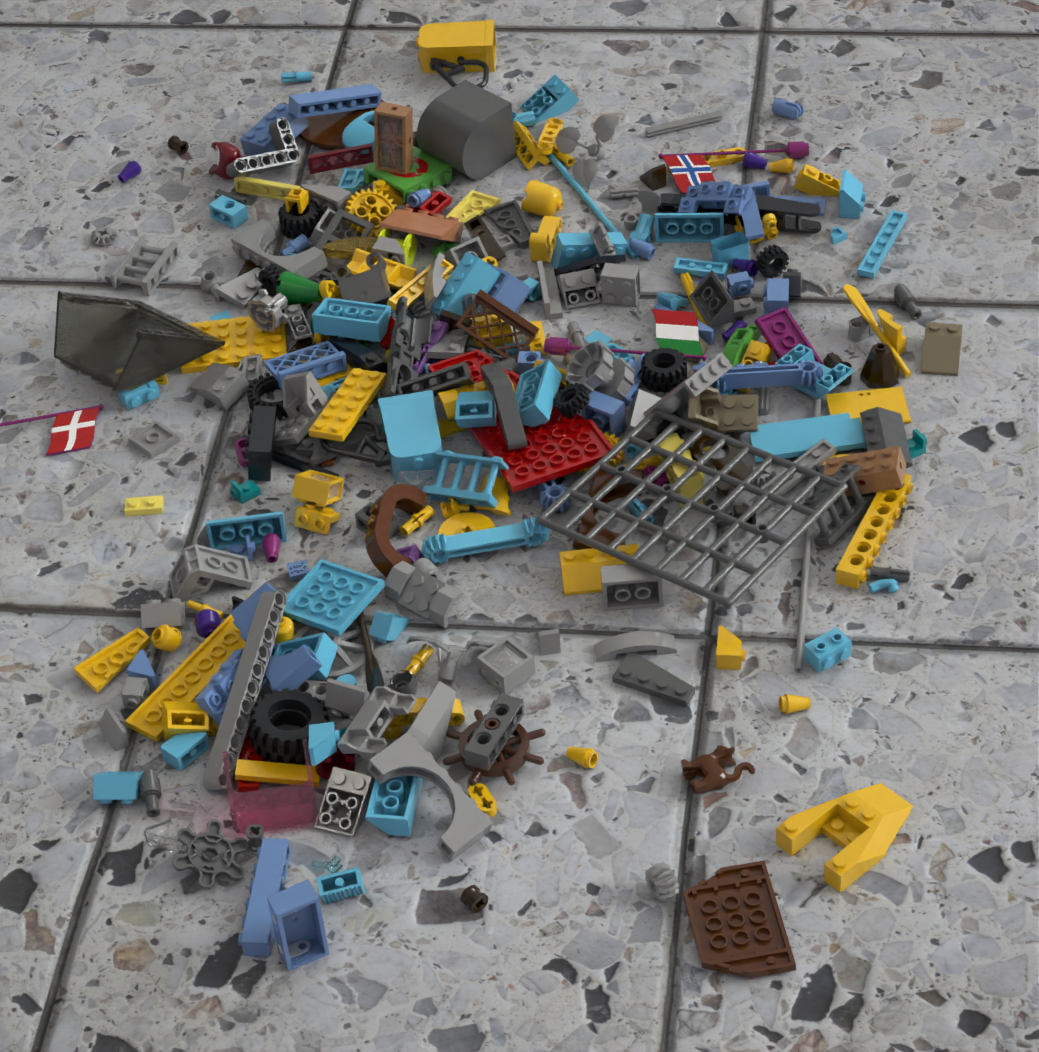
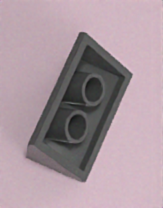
(713, 301)

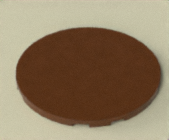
(328, 129)

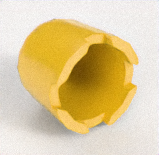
(542, 199)

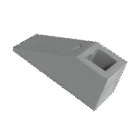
(297, 323)

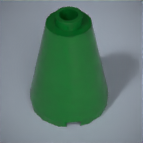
(298, 289)

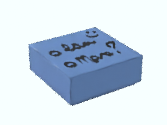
(297, 570)

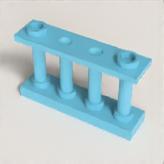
(469, 495)

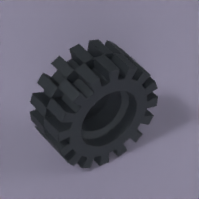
(770, 253)
(269, 278)
(571, 400)

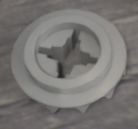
(103, 236)
(768, 474)

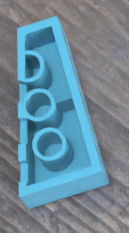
(580, 246)

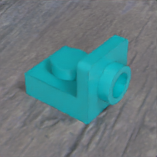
(917, 444)
(244, 491)

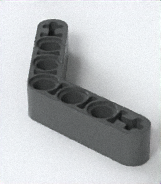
(506, 405)

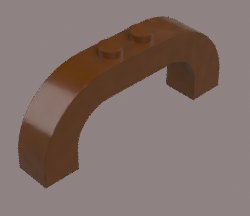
(377, 536)

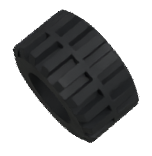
(295, 224)
(663, 369)

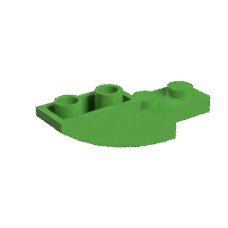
(739, 342)

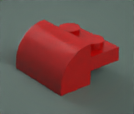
(434, 204)

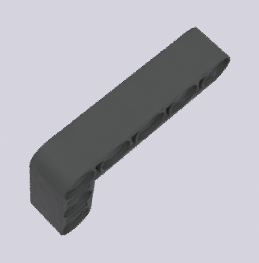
(284, 156)

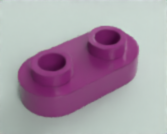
(240, 445)

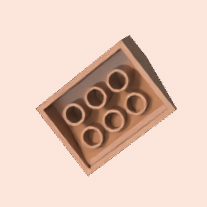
(424, 224)

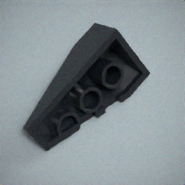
(359, 355)

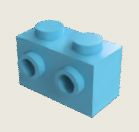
(827, 650)

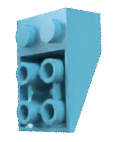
(550, 100)

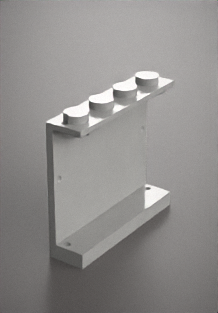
(694, 384)

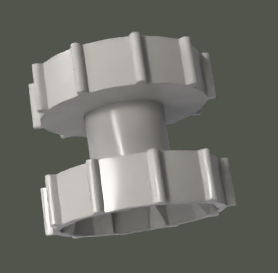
(598, 371)

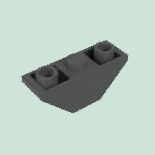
(795, 282)

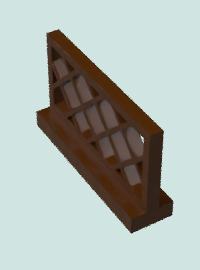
(504, 313)

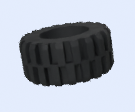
(284, 708)

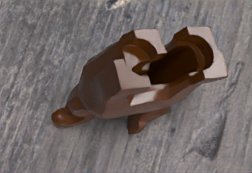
(711, 771)

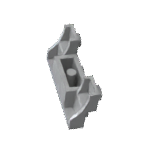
(372, 720)

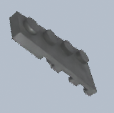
(511, 221)
(653, 680)

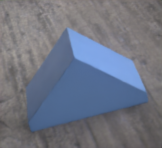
(142, 668)

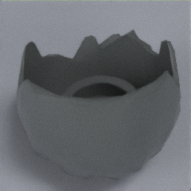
(404, 683)

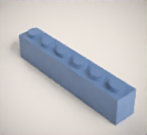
(334, 101)
(268, 878)

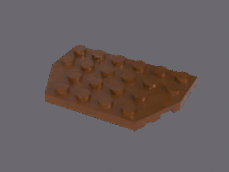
(739, 923)

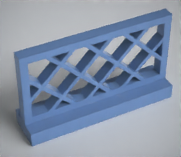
(330, 363)

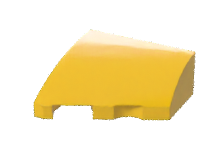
(892, 331)
(499, 492)

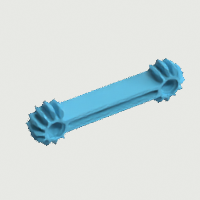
(441, 547)

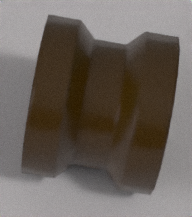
(472, 897)

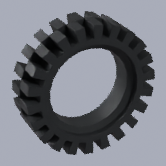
(261, 386)

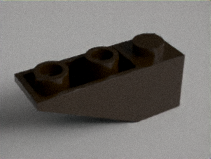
(477, 227)

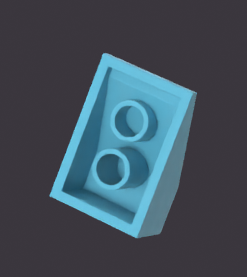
(319, 644)

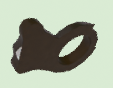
(740, 471)

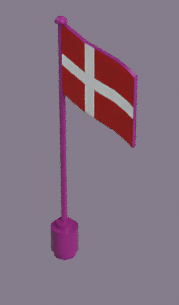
(71, 429)

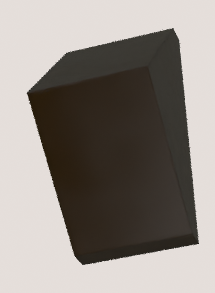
(655, 177)

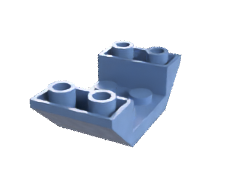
(509, 290)

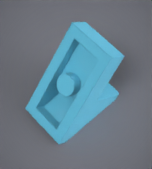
(671, 301)

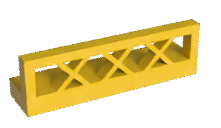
(528, 141)

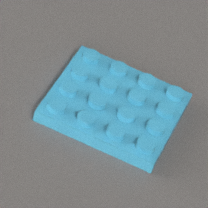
(331, 597)

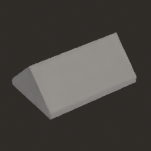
(641, 402)

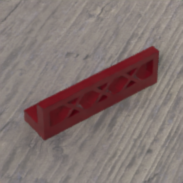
(339, 159)

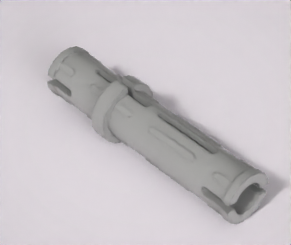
(576, 334)

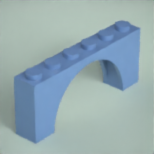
(284, 670)

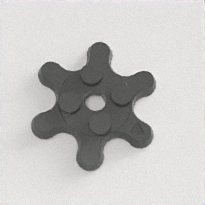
(212, 842)

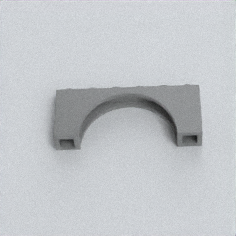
(255, 239)
(409, 758)

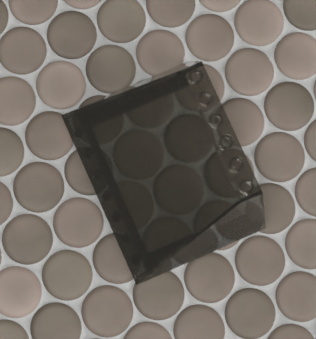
(124, 340)

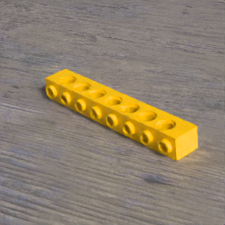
(872, 534)

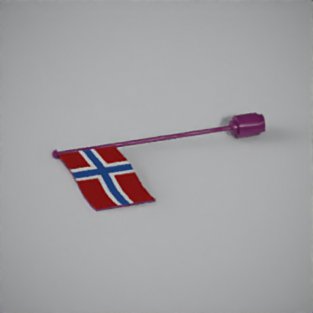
(692, 168)

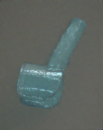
(333, 866)

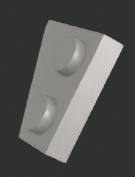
(251, 367)

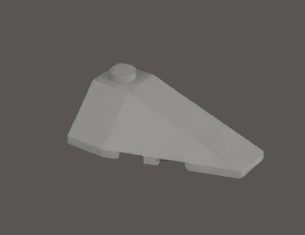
(433, 719)

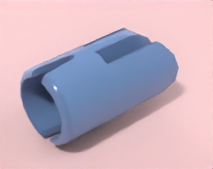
(787, 108)

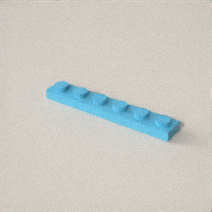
(882, 244)

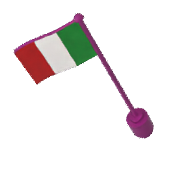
(673, 330)

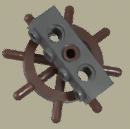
(490, 739)

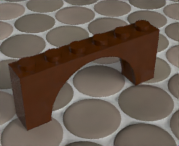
(588, 521)

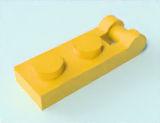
(538, 343)

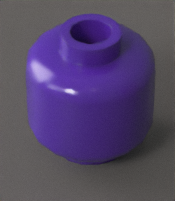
(206, 622)

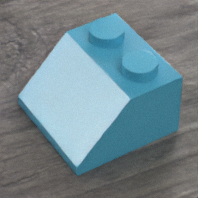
(851, 196)
(116, 786)

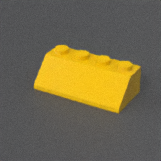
(582, 568)

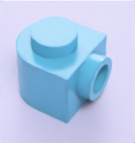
(535, 289)

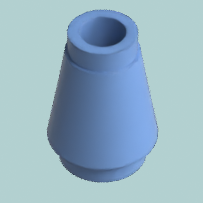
(417, 198)
(642, 248)

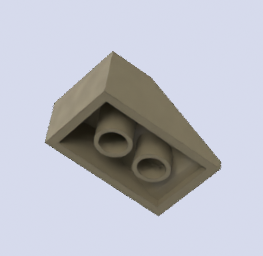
(941, 349)

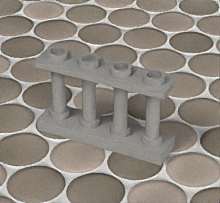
(153, 275)

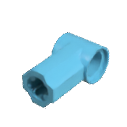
(643, 228)

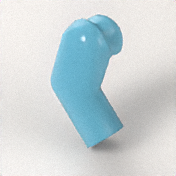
(882, 584)

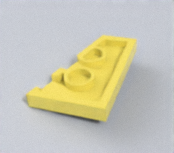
(473, 205)

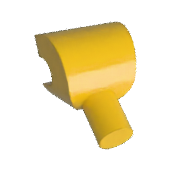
(453, 508)

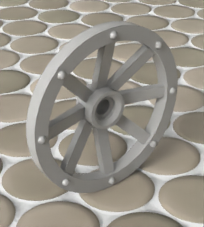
(352, 668)

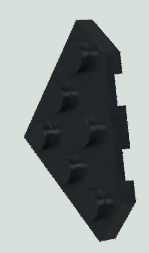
(590, 263)

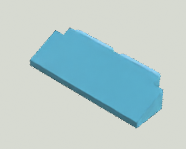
(797, 436)

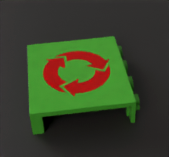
(425, 173)

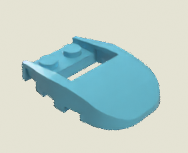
(360, 132)

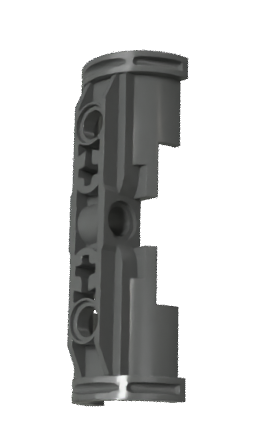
(405, 347)

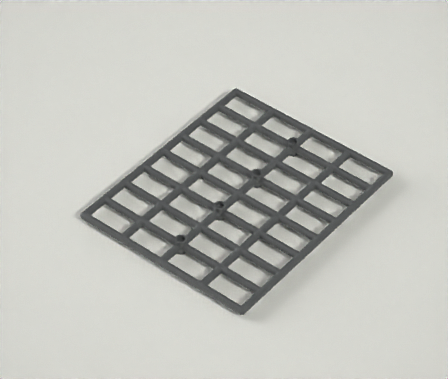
(713, 512)

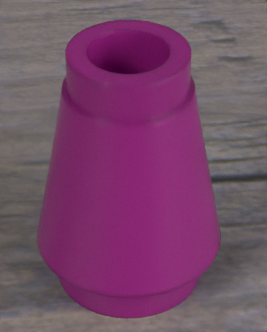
(271, 547)

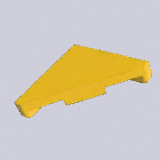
(448, 428)

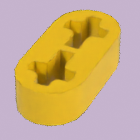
(486, 798)

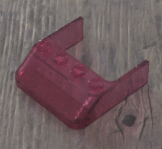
(273, 807)

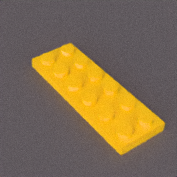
(347, 405)

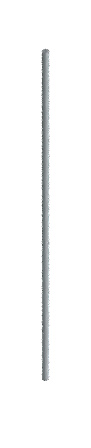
(805, 575)

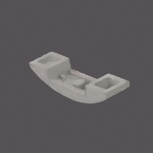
(633, 642)

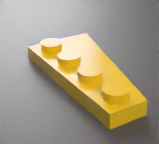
(108, 662)

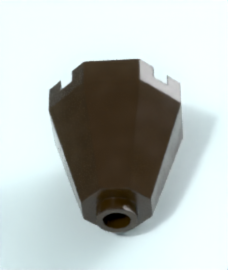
(880, 367)

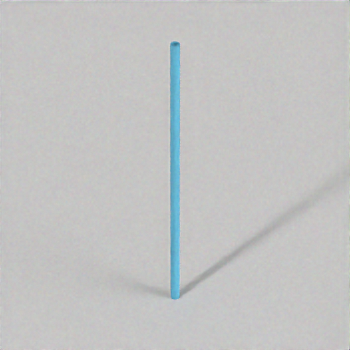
(588, 200)

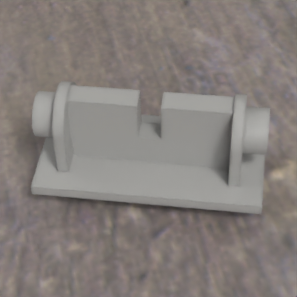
(601, 240)

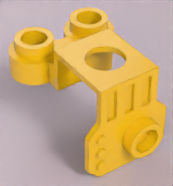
(769, 228)

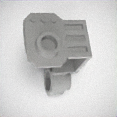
(650, 202)

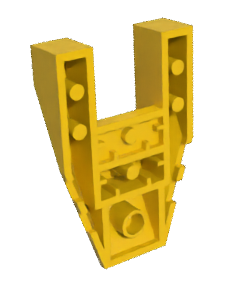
(859, 822)

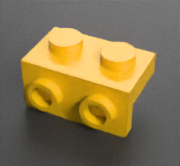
(315, 518)

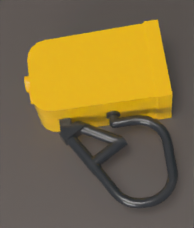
(457, 49)

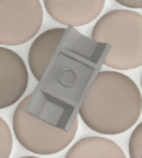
(421, 592)

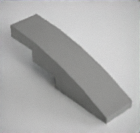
(434, 281)

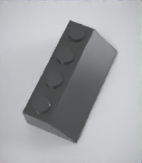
(885, 429)

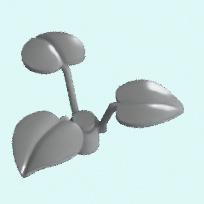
(568, 137)
(448, 666)

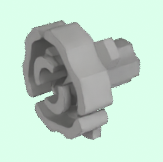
(268, 310)

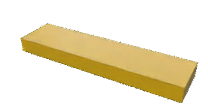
(273, 772)

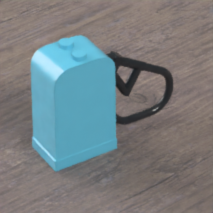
(409, 433)

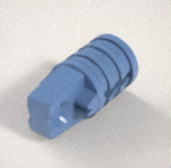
(295, 246)

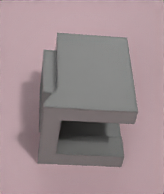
(135, 692)

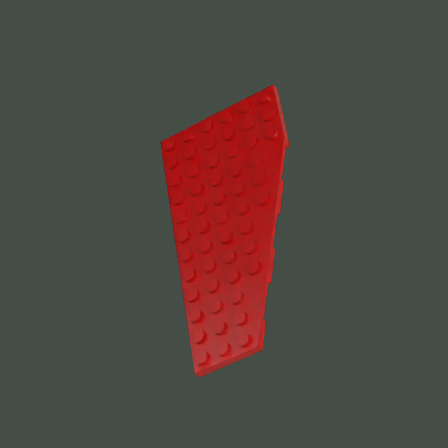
(551, 449)

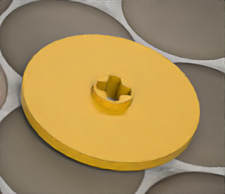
(465, 523)

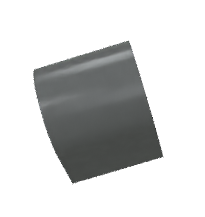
(468, 130)

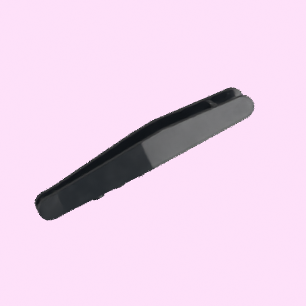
(766, 205)

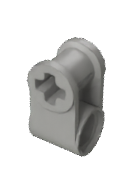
(860, 329)

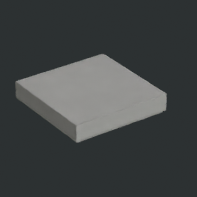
(153, 439)

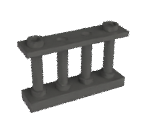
(851, 512)

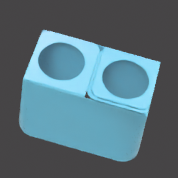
(729, 248)

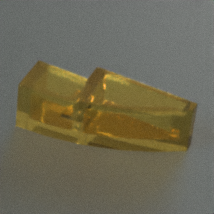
(346, 247)

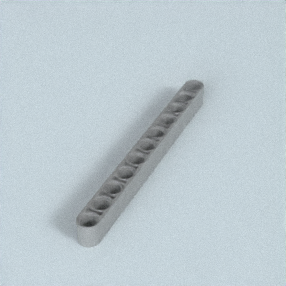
(245, 688)

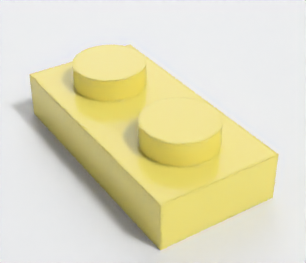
(144, 505)

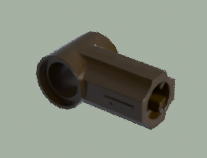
(832, 360)

